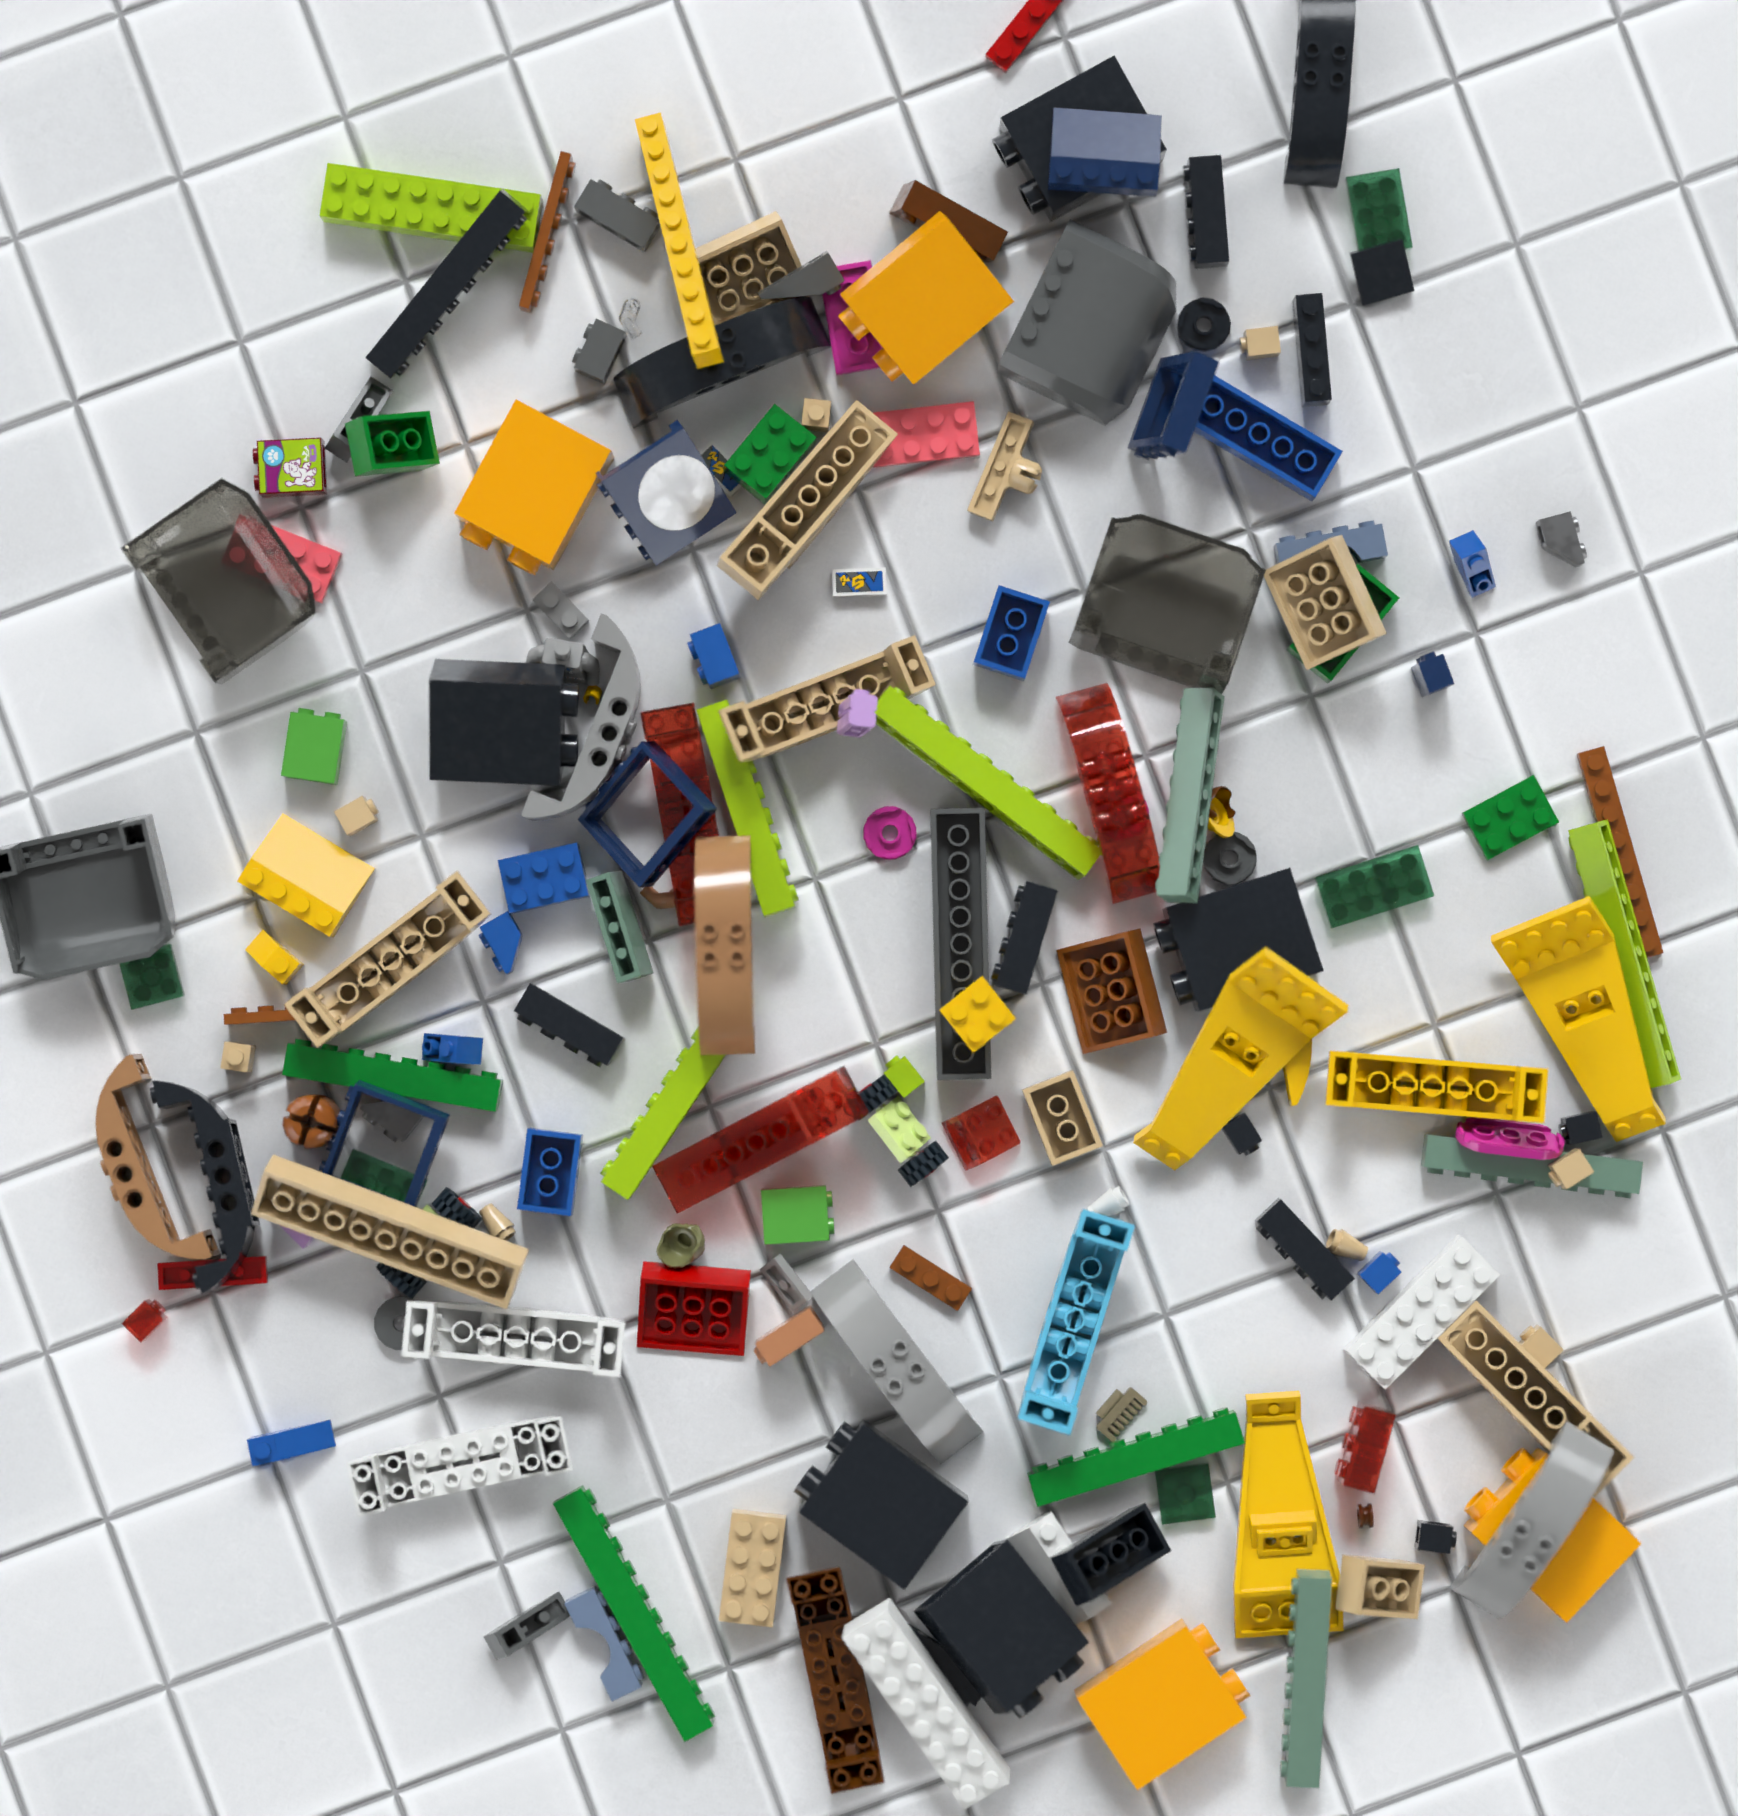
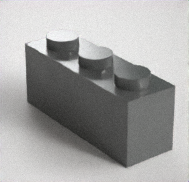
(618, 214)

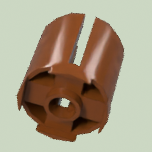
(297, 1124)

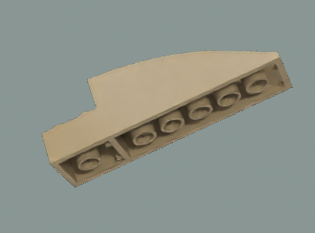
(807, 500)
(1523, 1384)

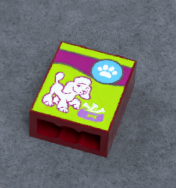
(290, 467)

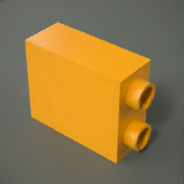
(923, 300)
(532, 488)
(1584, 1559)
(1163, 1701)

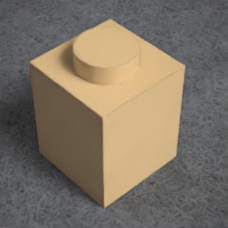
(1260, 343)
(816, 414)
(357, 815)
(238, 1056)
(1569, 1169)
(1540, 1345)

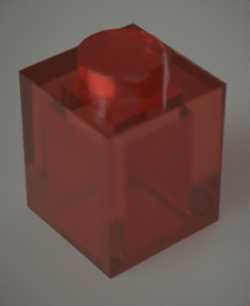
(145, 1319)

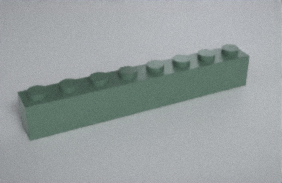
(1190, 795)
(1448, 1154)
(1307, 1678)

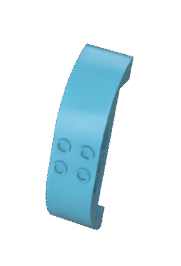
(1074, 1321)

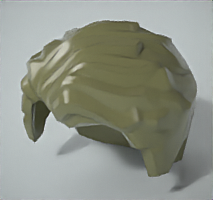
(681, 1245)

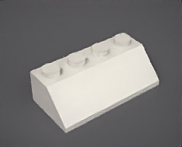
(1036, 1545)

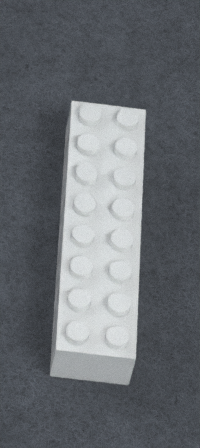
(926, 1703)

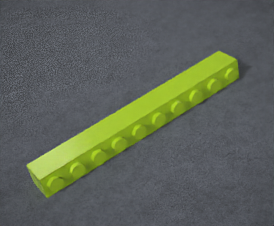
(985, 783)
(1606, 885)

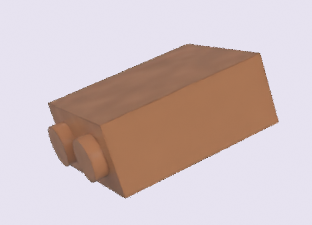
(788, 1336)

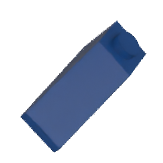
(291, 1442)

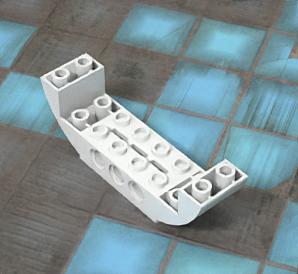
(459, 1463)

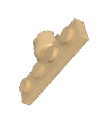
(1005, 468)

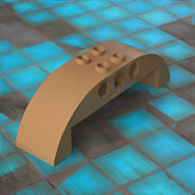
(724, 945)
(116, 1125)

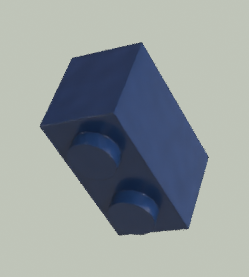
(1432, 674)

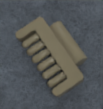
(1114, 1407)

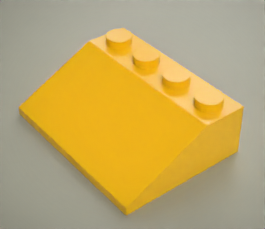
(306, 875)

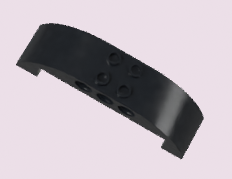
(1320, 92)
(746, 344)

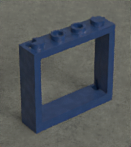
(1197, 377)
(610, 790)
(345, 1121)

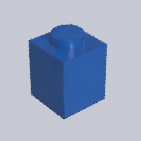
(1380, 1271)

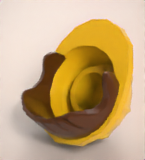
(1221, 813)

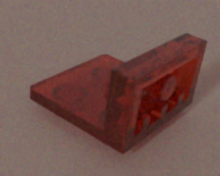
(981, 1133)

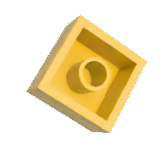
(977, 1014)

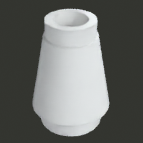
(1110, 1202)

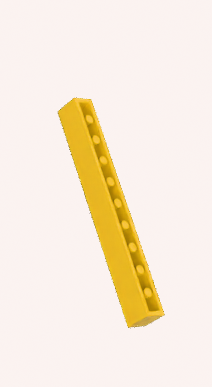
(679, 241)

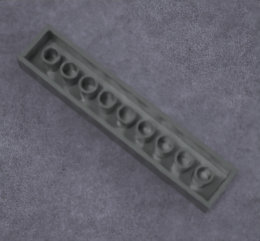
(958, 930)

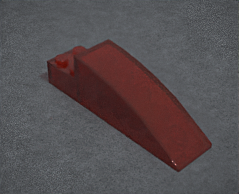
(760, 1139)

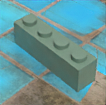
(619, 926)

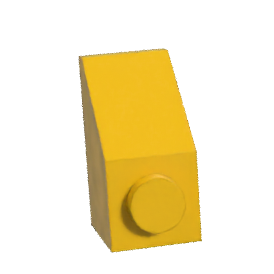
(274, 957)

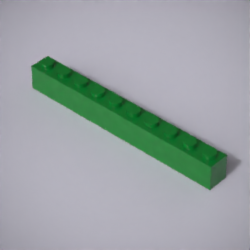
(634, 1613)

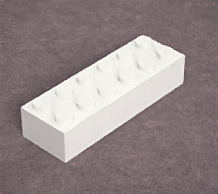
(1421, 1311)

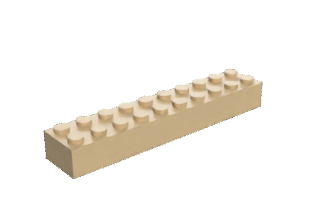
(389, 1231)

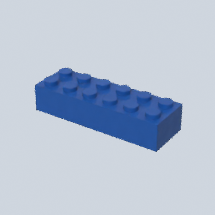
(1266, 439)

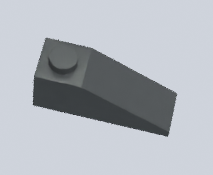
(810, 279)
(368, 403)
(527, 1626)

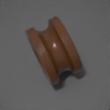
(1365, 1515)

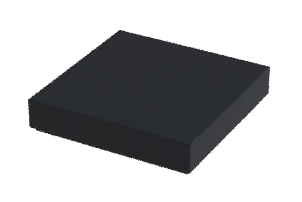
(1381, 271)

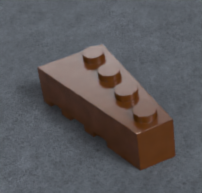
(920, 203)

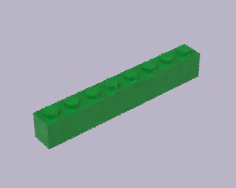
(401, 1078)
(1136, 1457)

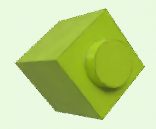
(903, 1075)

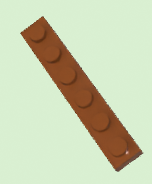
(544, 243)

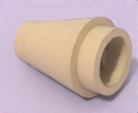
(497, 1223)
(1345, 1245)

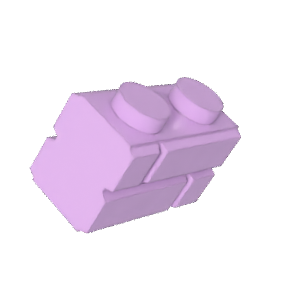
(857, 714)

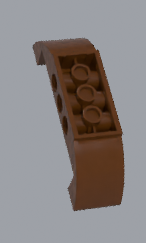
(836, 1681)

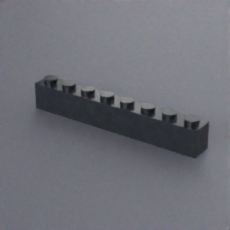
(447, 283)

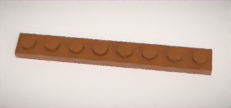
(1606, 806)

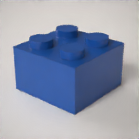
(714, 655)

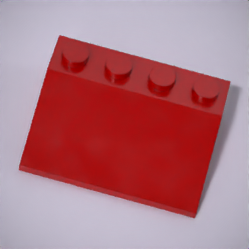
(693, 1308)

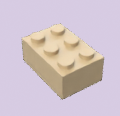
(1062, 1117)
(1380, 1587)

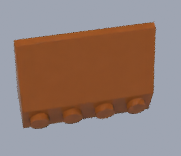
(1111, 991)

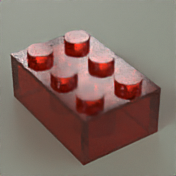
(1365, 1447)

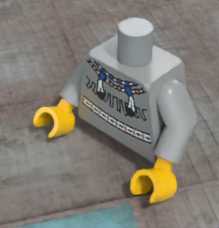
(578, 662)

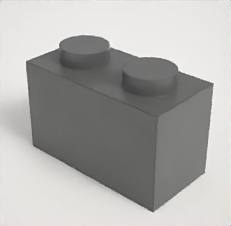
(599, 350)

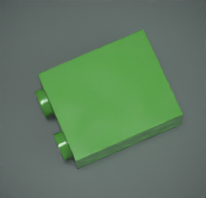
(314, 746)
(796, 1214)

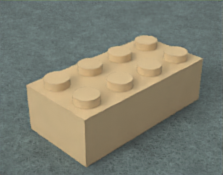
(752, 1568)

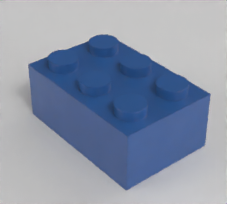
(1011, 633)
(543, 878)
(550, 1171)

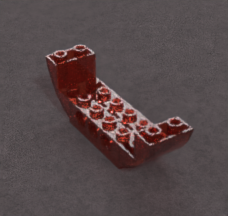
(679, 736)
(1111, 791)

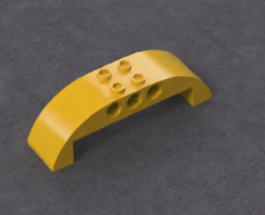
(1436, 1086)

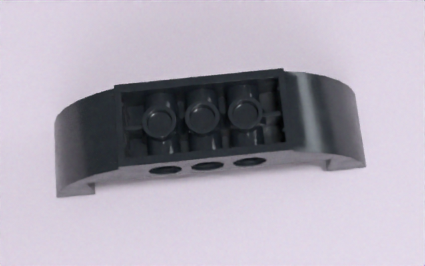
(236, 1225)

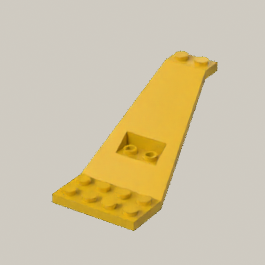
(1565, 963)
(1248, 1037)
(1279, 1502)

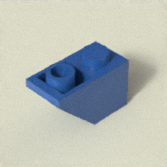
(1473, 563)
(504, 939)
(452, 1048)

